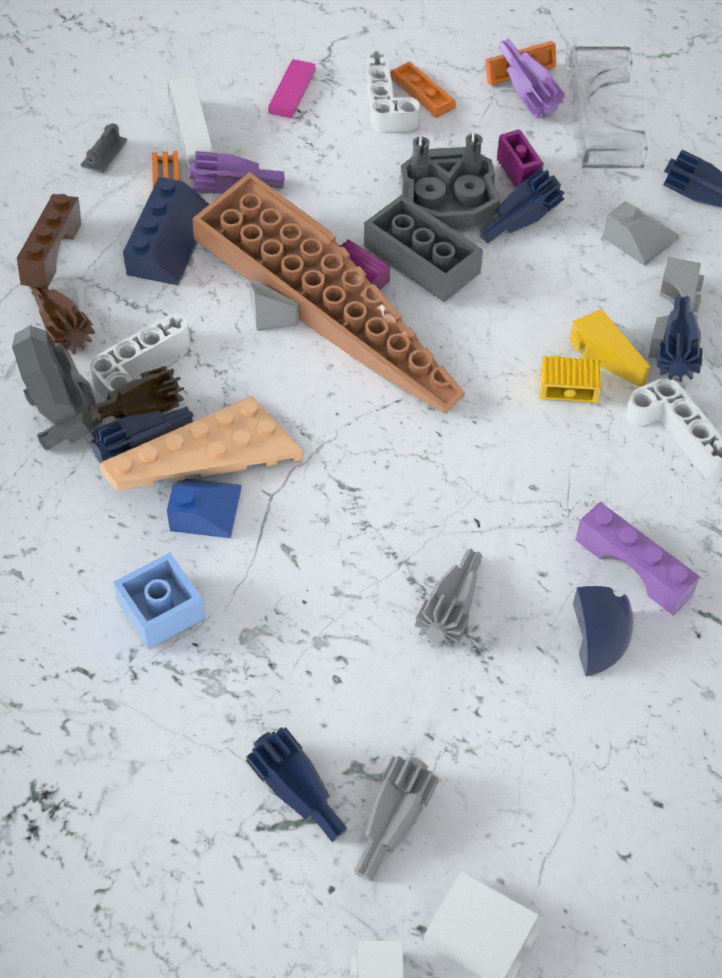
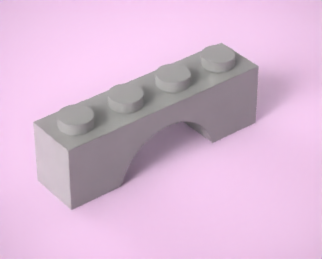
(682, 279)

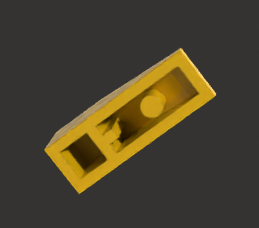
(600, 339)

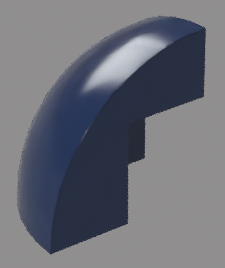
(605, 627)

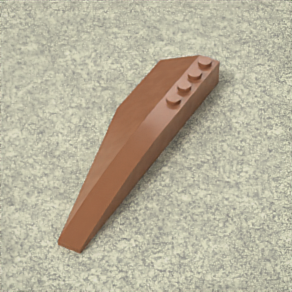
(298, 257)

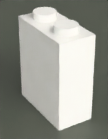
(482, 929)

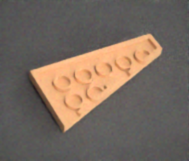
(208, 447)

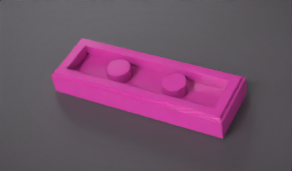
(292, 88)

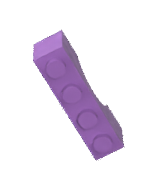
(664, 576)

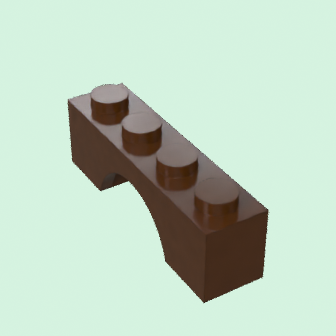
(39, 254)

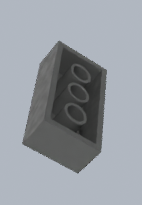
(423, 248)

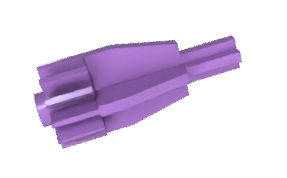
(532, 81)
(220, 171)

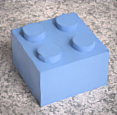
(159, 600)

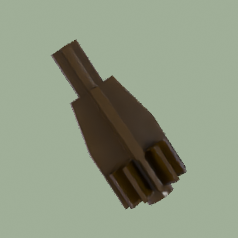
(151, 393)

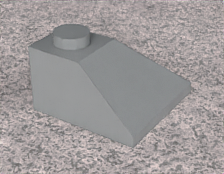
(637, 233)

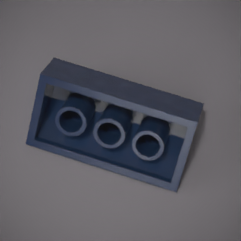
(164, 233)

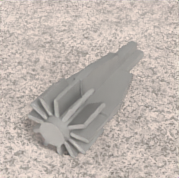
(448, 608)
(396, 807)

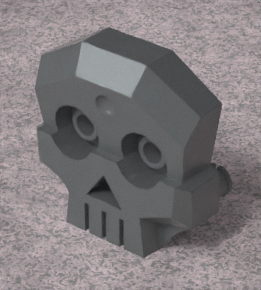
(451, 182)
(54, 386)

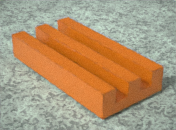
(165, 159)

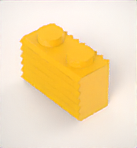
(570, 379)

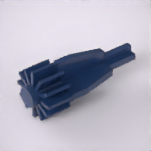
(694, 179)
(525, 205)
(680, 347)
(135, 430)
(294, 779)

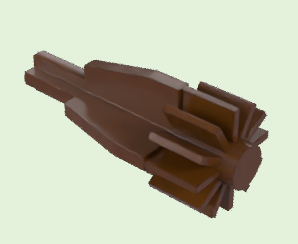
(63, 319)

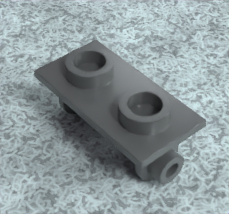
(104, 149)

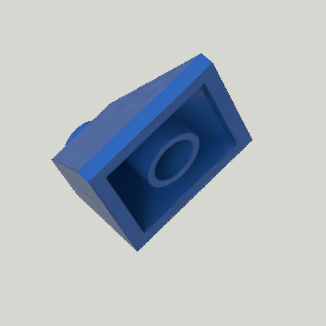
(203, 507)

